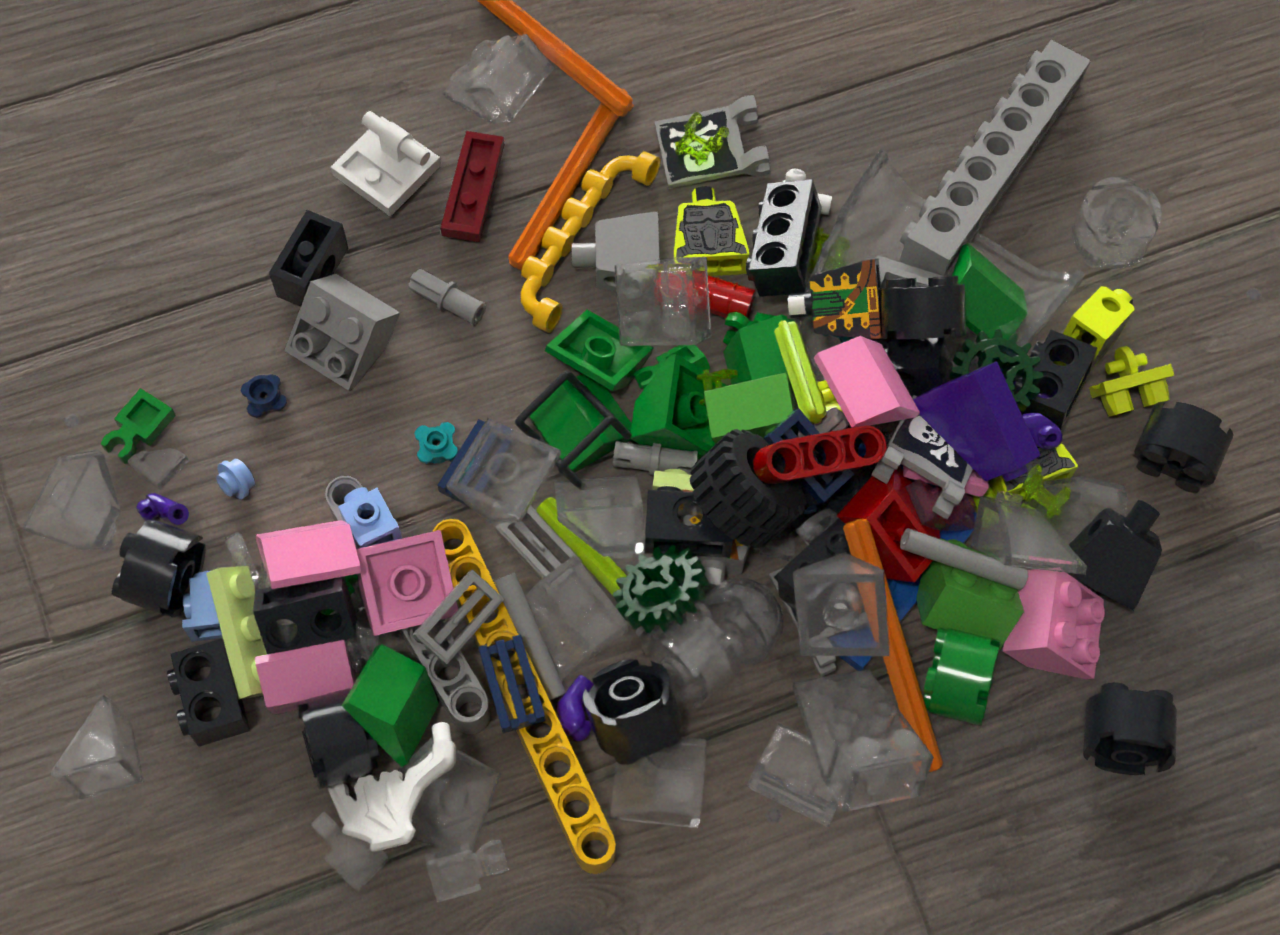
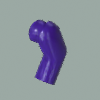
(1044, 432)
(160, 506)
(571, 710)

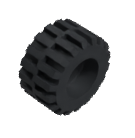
(737, 497)

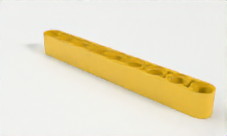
(539, 750)

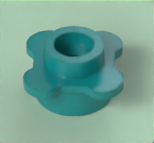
(436, 454)

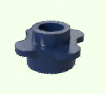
(263, 384)

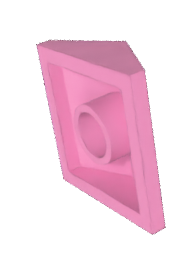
(865, 383)
(308, 554)
(404, 581)
(303, 674)

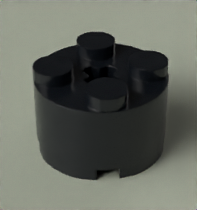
(923, 309)
(1183, 445)
(158, 567)
(633, 710)
(1130, 729)
(335, 740)

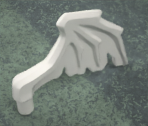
(386, 806)

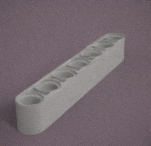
(451, 693)

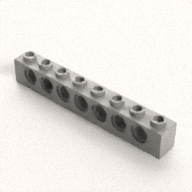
(994, 160)

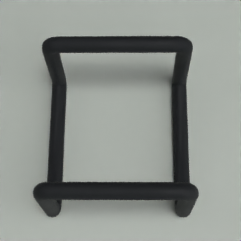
(609, 420)

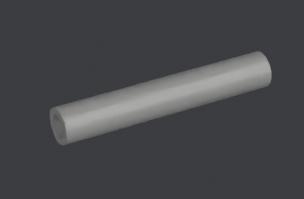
(963, 559)
(532, 639)

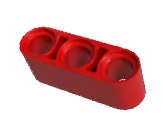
(838, 449)

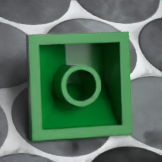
(671, 411)

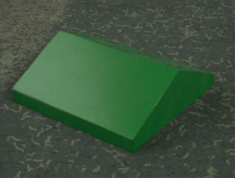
(990, 295)
(595, 350)
(755, 351)
(570, 417)
(393, 702)

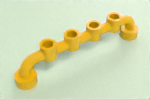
(577, 215)

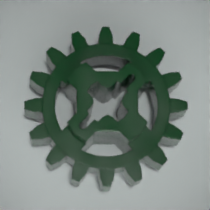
(1010, 358)
(661, 589)

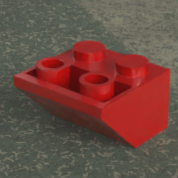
(889, 515)

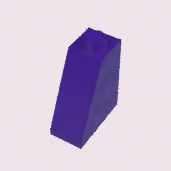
(981, 422)

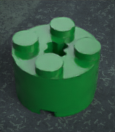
(960, 675)

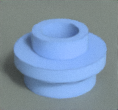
(235, 478)

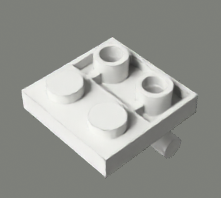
(385, 164)

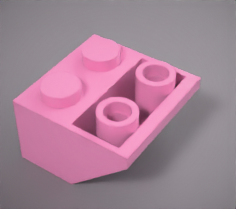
(1057, 625)

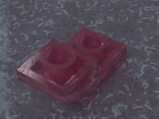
(924, 497)

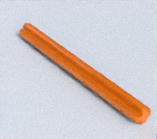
(562, 55)
(563, 185)
(899, 661)

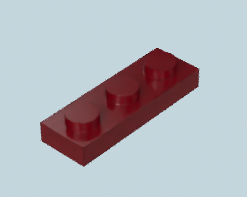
(472, 186)

